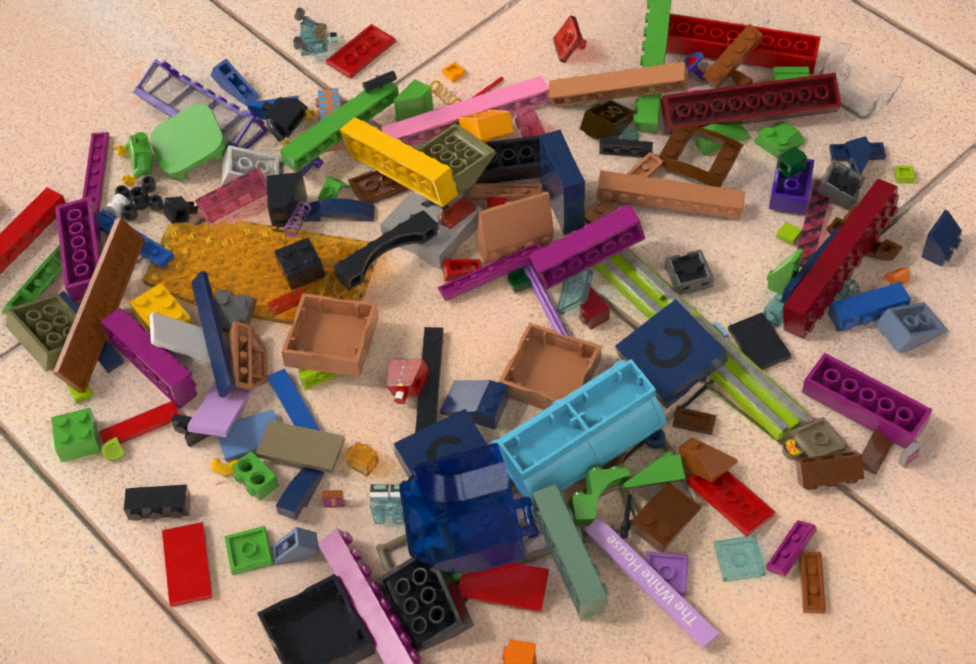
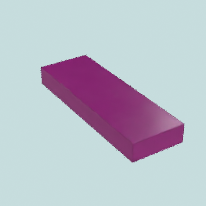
(791, 548)

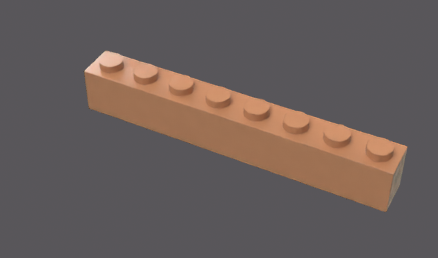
(618, 84)
(670, 194)

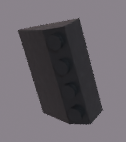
(425, 603)

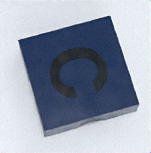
(562, 181)
(672, 352)
(438, 440)

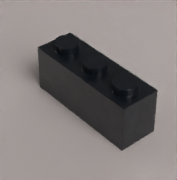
(157, 502)

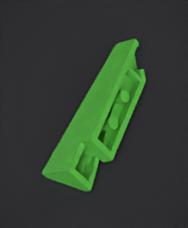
(38, 281)

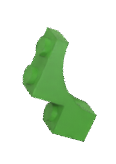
(596, 481)

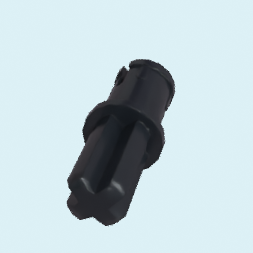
(379, 81)

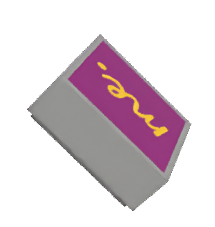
(909, 454)

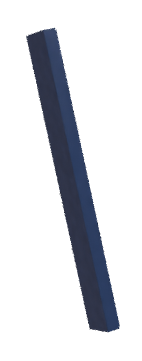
(213, 334)

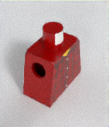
(406, 378)

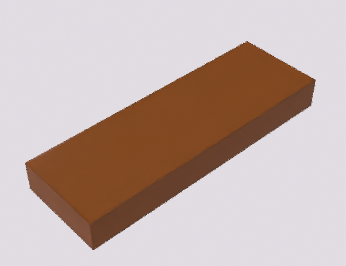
(812, 582)

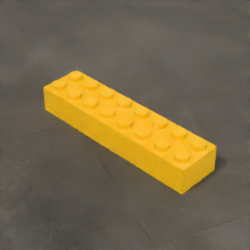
(399, 162)

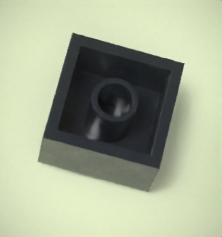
(299, 263)

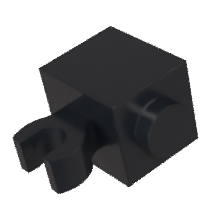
(178, 210)

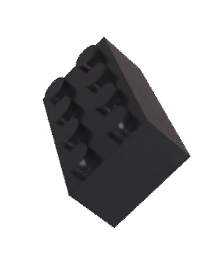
(513, 160)

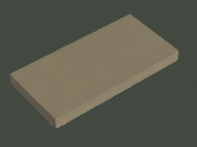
(300, 446)

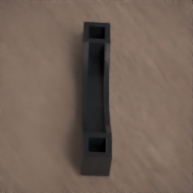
(415, 230)

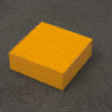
(453, 72)

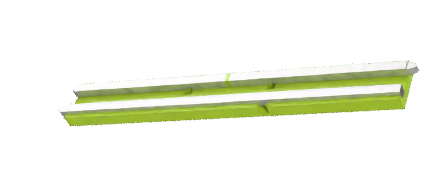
(738, 376)

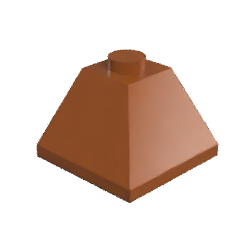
(705, 460)

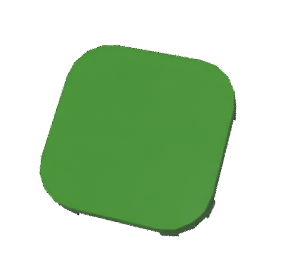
(187, 141)

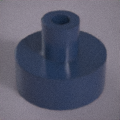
(656, 440)

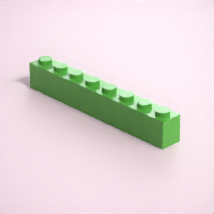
(327, 132)

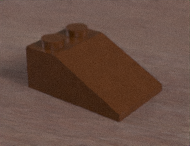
(664, 517)

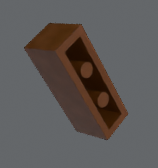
(830, 469)

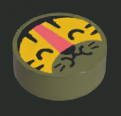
(792, 449)

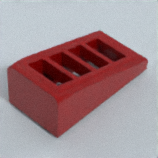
(453, 264)

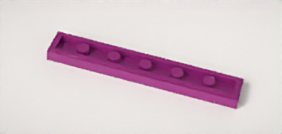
(96, 167)
(488, 273)

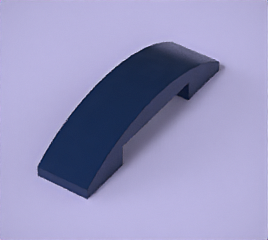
(339, 208)

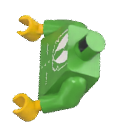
(139, 155)

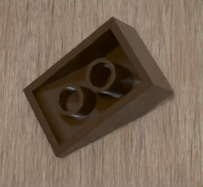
(607, 120)

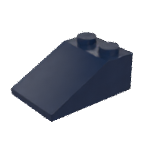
(481, 399)

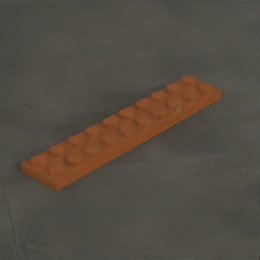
(100, 300)

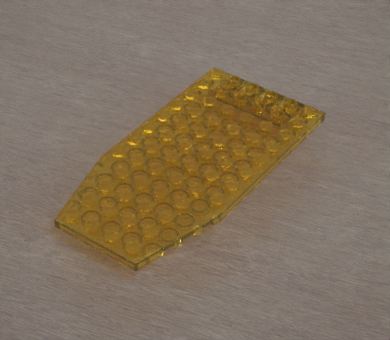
(244, 262)

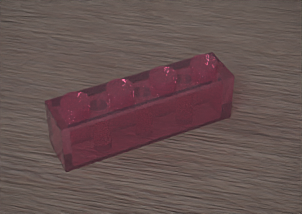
(232, 195)

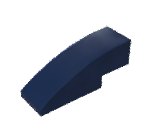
(299, 493)

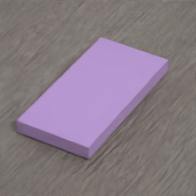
(218, 414)

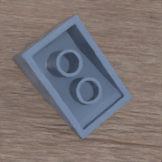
(910, 326)

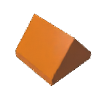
(899, 275)

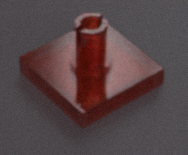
(568, 39)

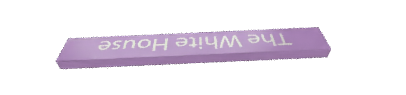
(651, 583)

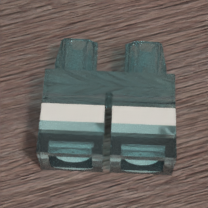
(386, 503)

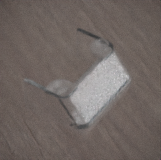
(852, 97)

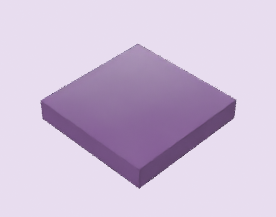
(671, 568)

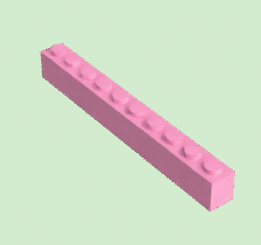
(432, 123)

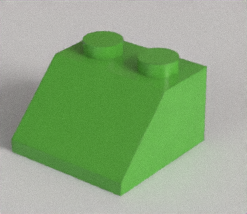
(413, 101)

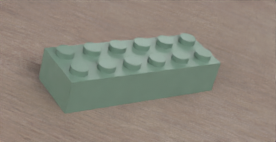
(569, 552)

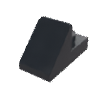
(180, 425)

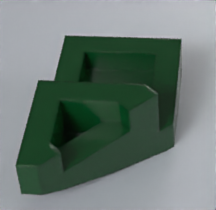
(519, 280)

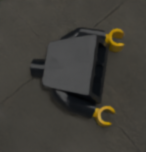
(285, 116)

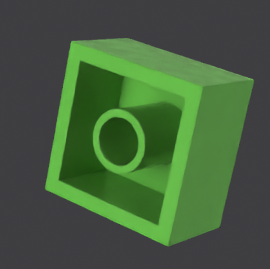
(75, 434)

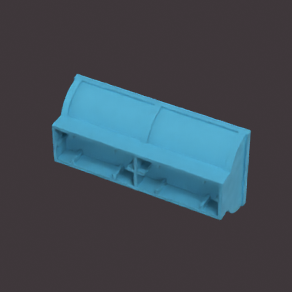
(582, 430)

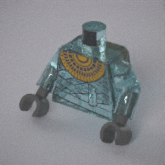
(313, 35)

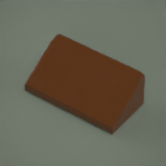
(875, 452)

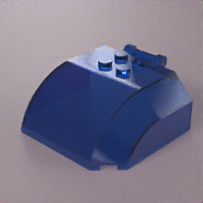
(465, 512)

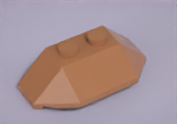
(247, 356)

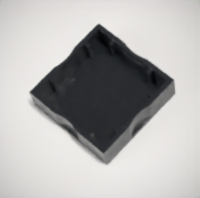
(317, 627)

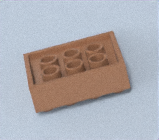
(514, 227)

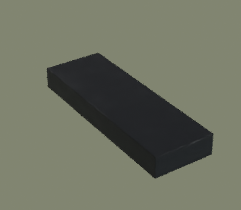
(624, 147)

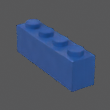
(867, 306)

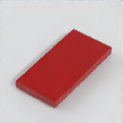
(360, 51)
(733, 501)
(186, 564)
(507, 585)

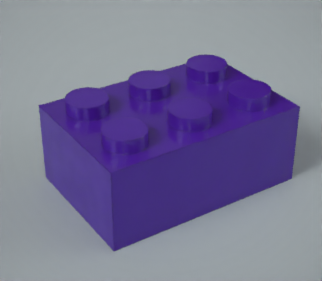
(792, 193)

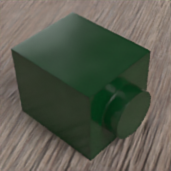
(792, 162)

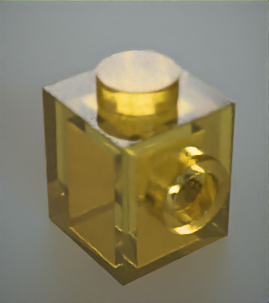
(362, 458)

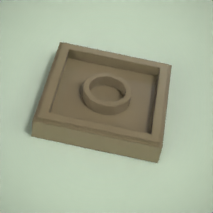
(819, 438)

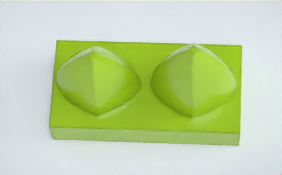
(312, 378)

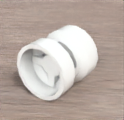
(116, 206)

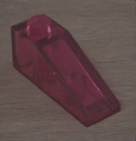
(528, 122)

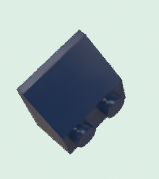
(942, 240)

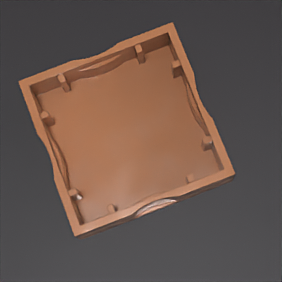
(330, 335)
(549, 366)

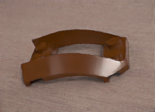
(721, 166)

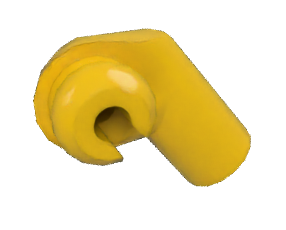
(221, 468)

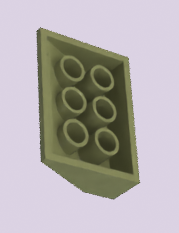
(462, 153)
(42, 328)

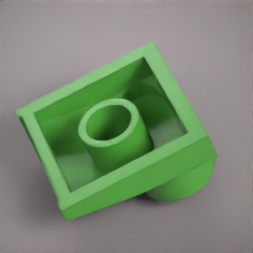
(779, 138)

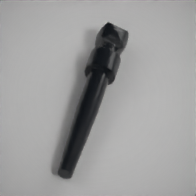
(625, 524)

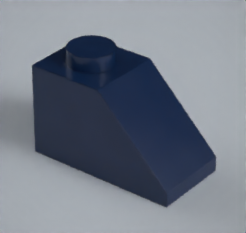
(858, 153)

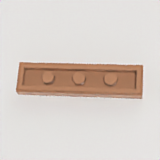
(511, 192)

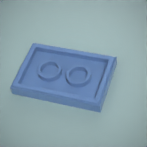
(245, 435)

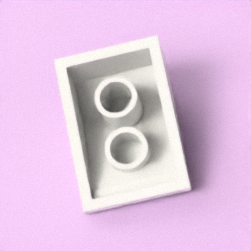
(241, 161)

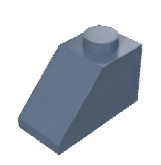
(295, 546)

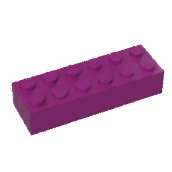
(79, 244)
(587, 246)
(152, 361)
(866, 400)

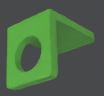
(331, 188)

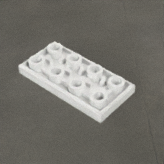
(178, 336)

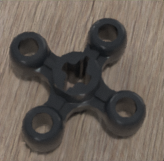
(139, 198)

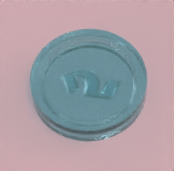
(630, 134)

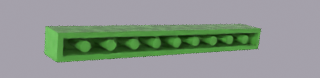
(655, 53)

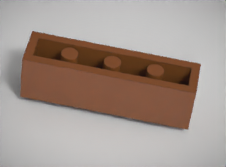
(733, 57)

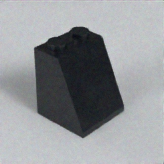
(283, 195)

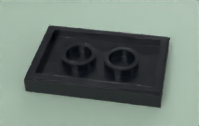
(759, 341)

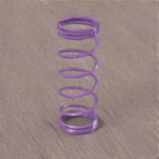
(293, 227)

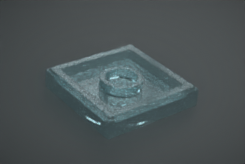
(575, 291)
(739, 558)

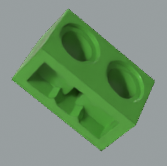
(258, 473)

